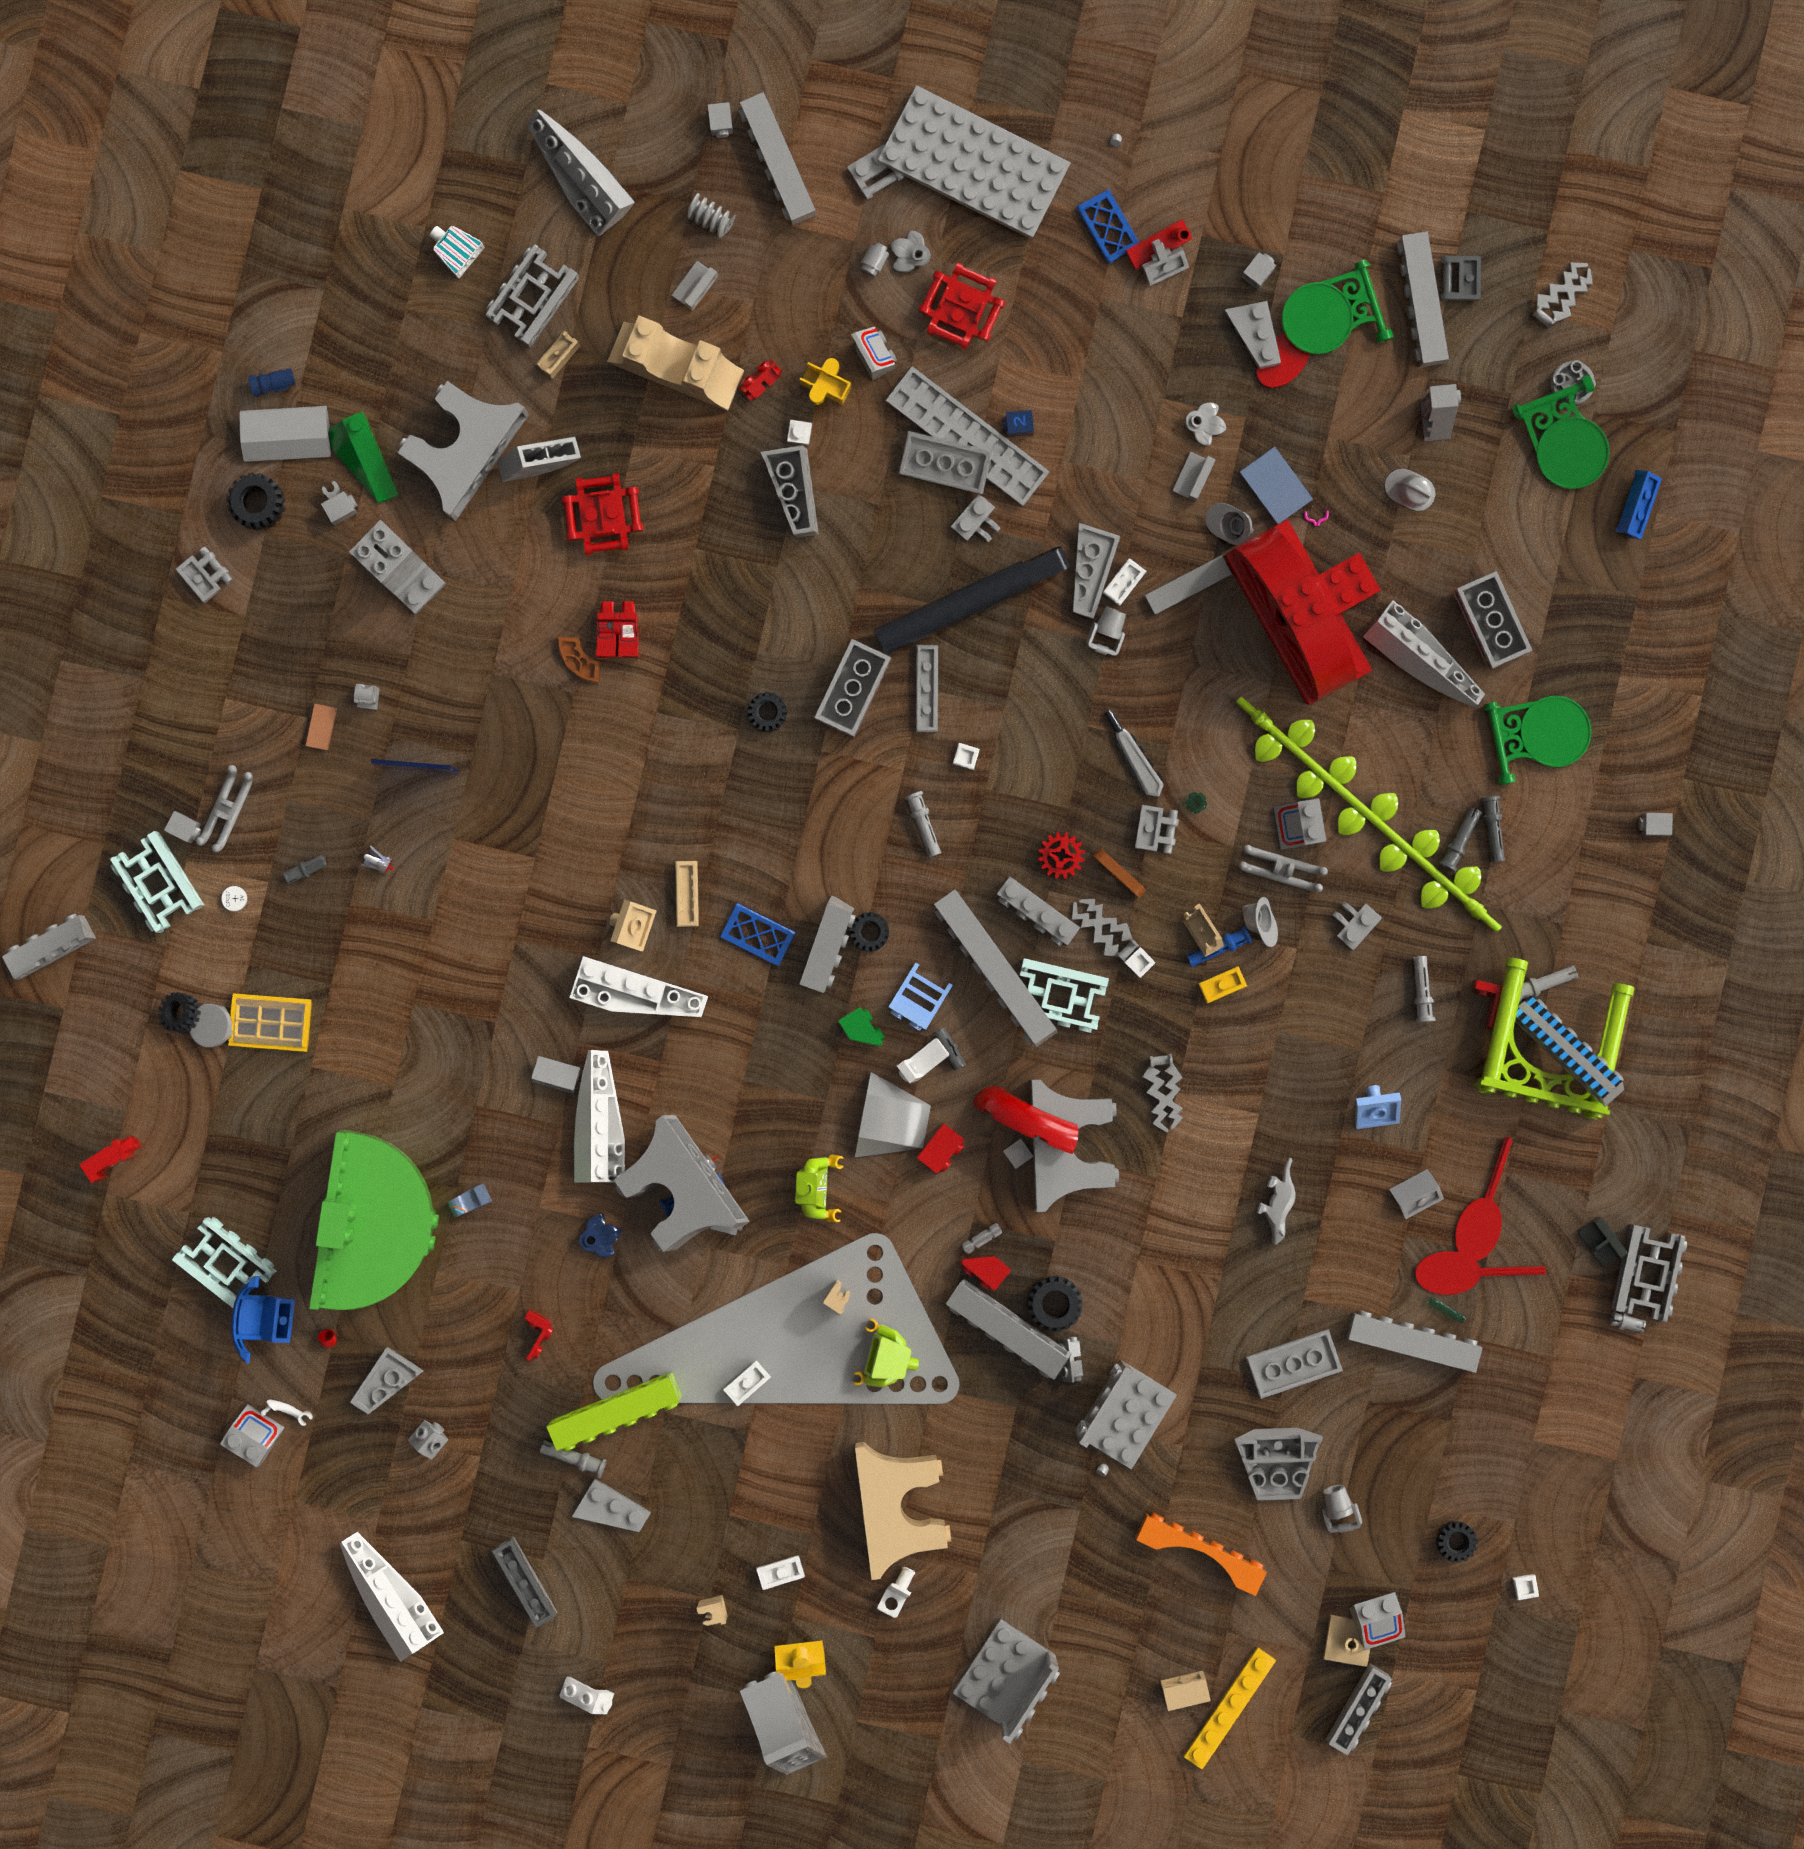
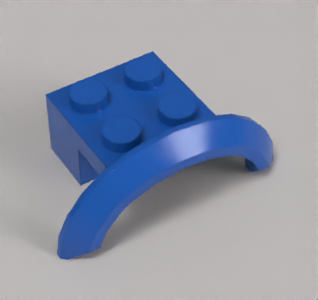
(260, 1318)

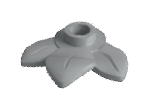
(906, 251)
(1208, 424)

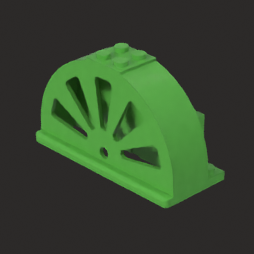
(370, 1224)

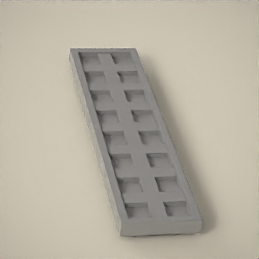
(949, 420)

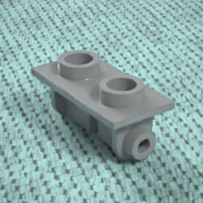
(1072, 1369)

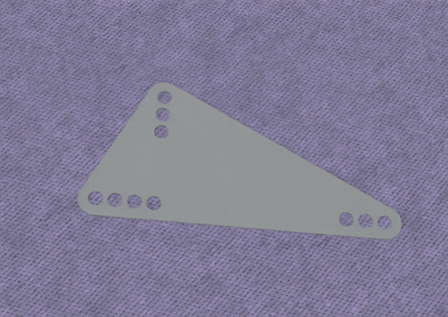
(799, 1338)

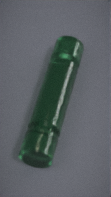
(1446, 1309)

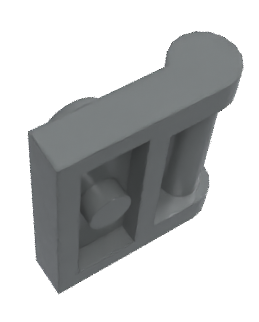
(1468, 278)

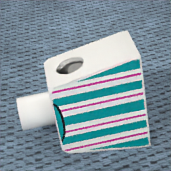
(456, 248)

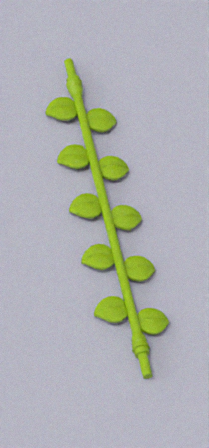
(1382, 809)

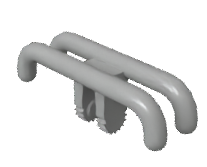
(226, 809)
(1282, 869)

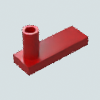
(1171, 237)

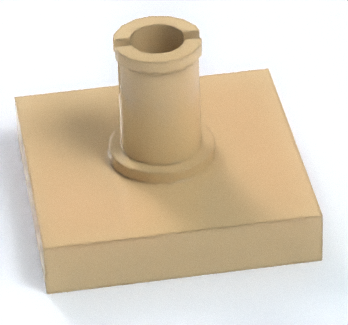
(632, 925)
(1344, 1642)

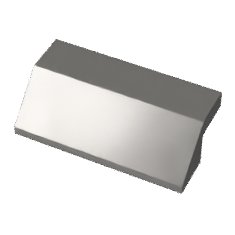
(284, 433)

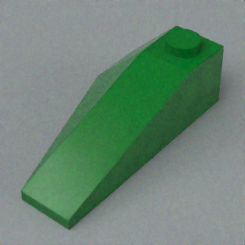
(359, 451)

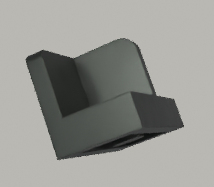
(1602, 1241)

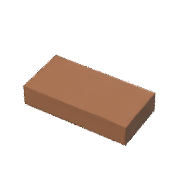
(321, 727)

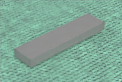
(1188, 585)
(927, 688)

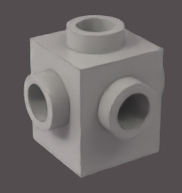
(428, 1439)

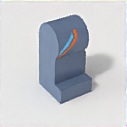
(469, 1200)

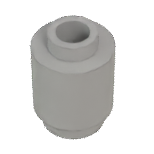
(874, 259)

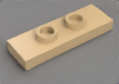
(687, 893)

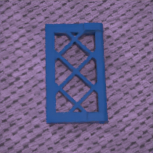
(1116, 211)
(759, 952)

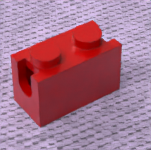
(941, 1148)

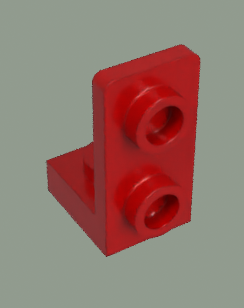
(1485, 989)
(538, 1321)

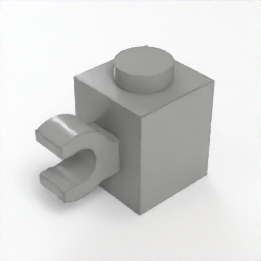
(339, 505)

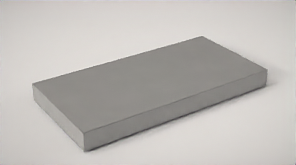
(945, 462)
(1294, 1363)

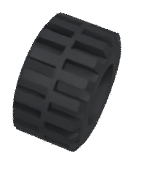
(239, 494)
(1049, 1322)

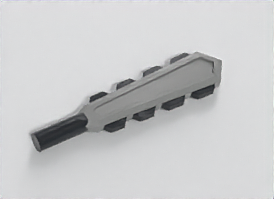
(1141, 767)

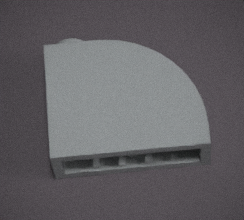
(538, 458)

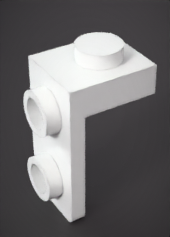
(923, 1061)
(586, 1697)

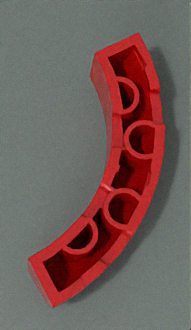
(1027, 1118)

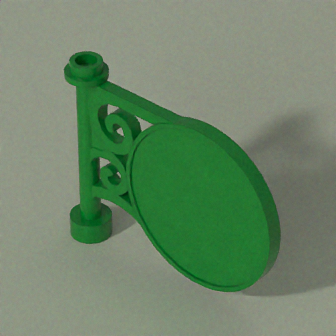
(1321, 317)
(1571, 449)
(1551, 732)

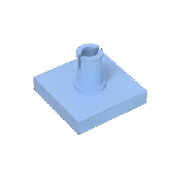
(1377, 1109)

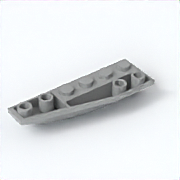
(581, 175)
(1421, 655)

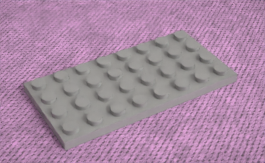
(974, 162)

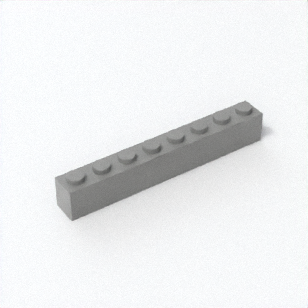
(995, 968)

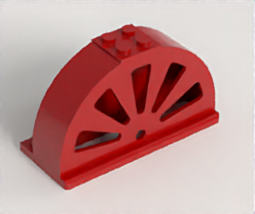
(1310, 606)

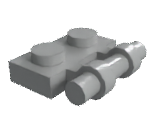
(199, 579)
(1149, 829)

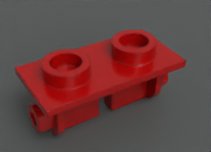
(766, 373)

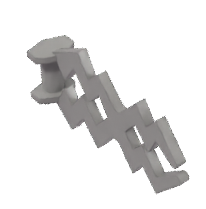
(1569, 289)
(1107, 939)
(1164, 1100)

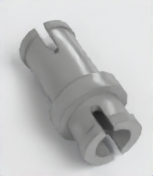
(1624, 1321)

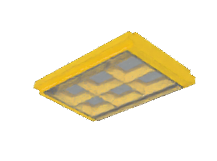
(270, 1022)

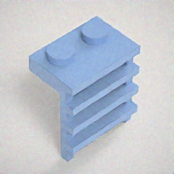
(917, 1015)

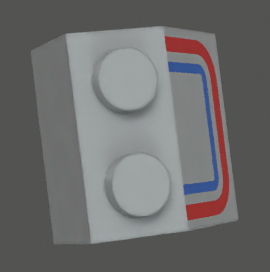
(873, 353)
(1300, 824)
(252, 1436)
(1378, 1621)

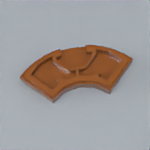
(577, 660)

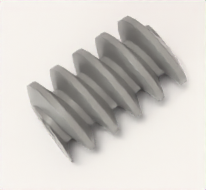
(709, 216)

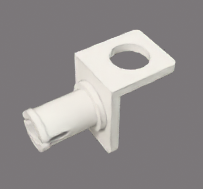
(897, 1591)

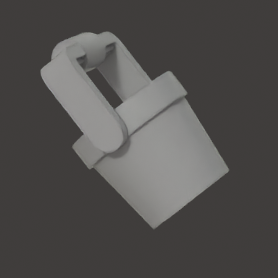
(1109, 624)
(1339, 1506)

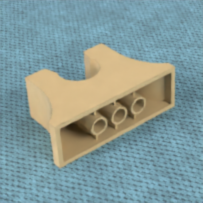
(677, 364)
(887, 1527)

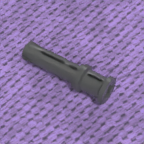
(1492, 818)
(1456, 849)

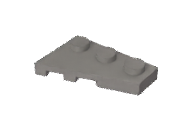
(1257, 332)
(384, 1380)
(611, 1508)

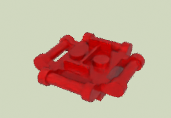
(961, 306)
(602, 514)

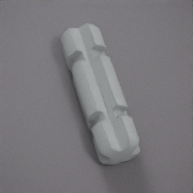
(981, 1238)

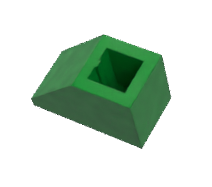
(859, 1028)

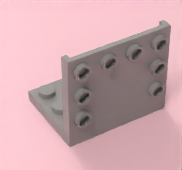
(1125, 1414)
(1008, 1678)

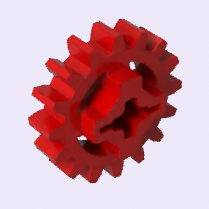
(1063, 846)

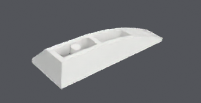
(631, 992)
(598, 1124)
(390, 1599)

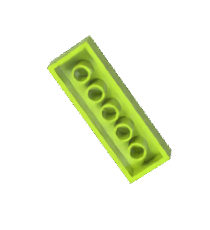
(614, 1411)

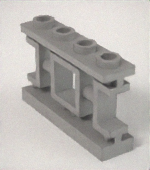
(547, 306)
(1630, 1268)

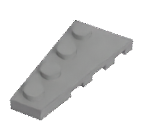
(1093, 562)

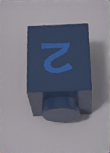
(1018, 423)

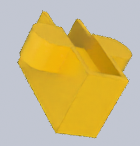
(825, 383)
(800, 1662)

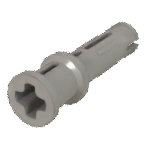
(920, 814)
(1534, 986)
(1423, 999)
(582, 1461)

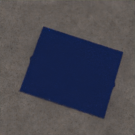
(413, 766)

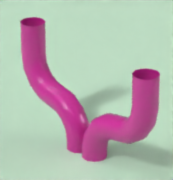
(1319, 521)

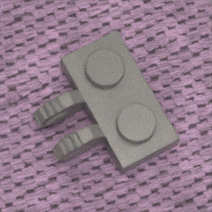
(973, 518)
(1358, 926)

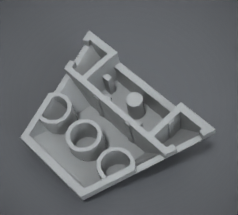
(891, 1120)
(1278, 1460)

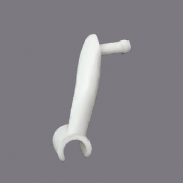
(277, 1405)

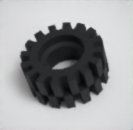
(776, 721)
(883, 931)
(188, 1016)
(1443, 1541)

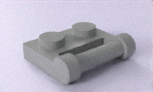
(868, 168)

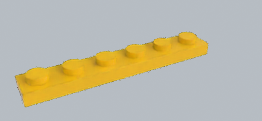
(1229, 1708)

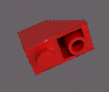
(988, 1269)

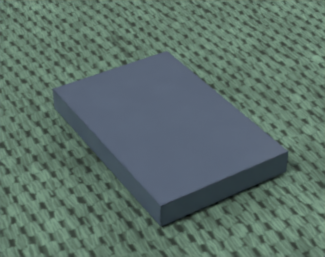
(1276, 485)

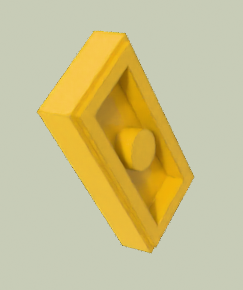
(1222, 984)

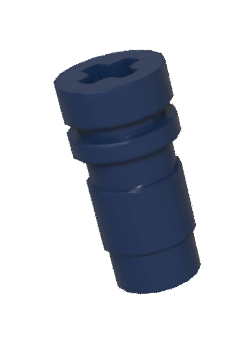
(275, 380)

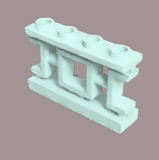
(171, 873)
(1063, 979)
(213, 1279)

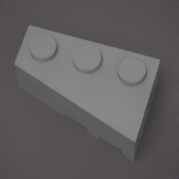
(1439, 411)

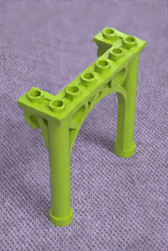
(1503, 1037)

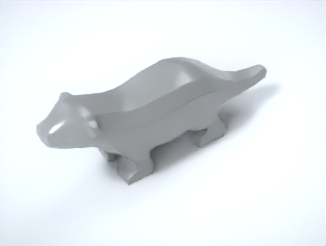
(1279, 1203)

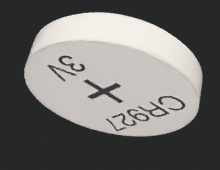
(234, 898)

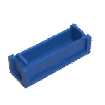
(1639, 504)

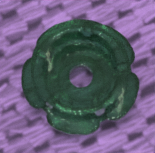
(1201, 798)

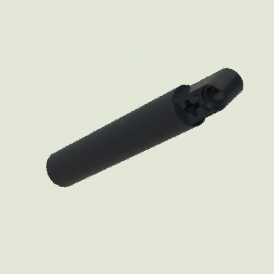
(969, 600)

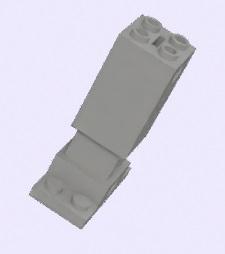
(397, 567)

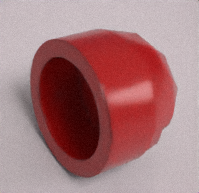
(322, 1338)

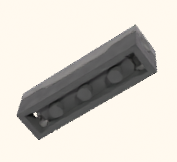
(524, 1582)

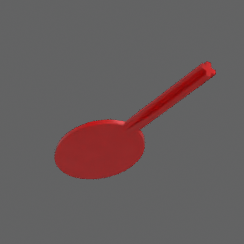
(1291, 363)
(1482, 1220)
(1456, 1272)

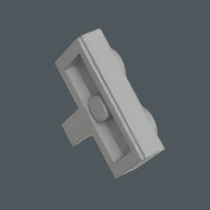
(1164, 263)

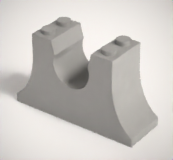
(466, 463)
(1061, 1172)
(697, 1190)
(781, 1724)

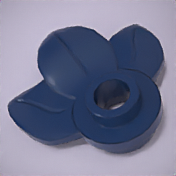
(602, 1234)

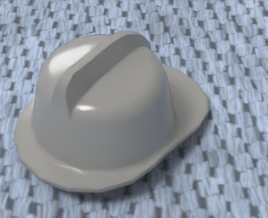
(1410, 489)
(1229, 523)
(1260, 920)

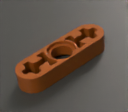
(1119, 873)

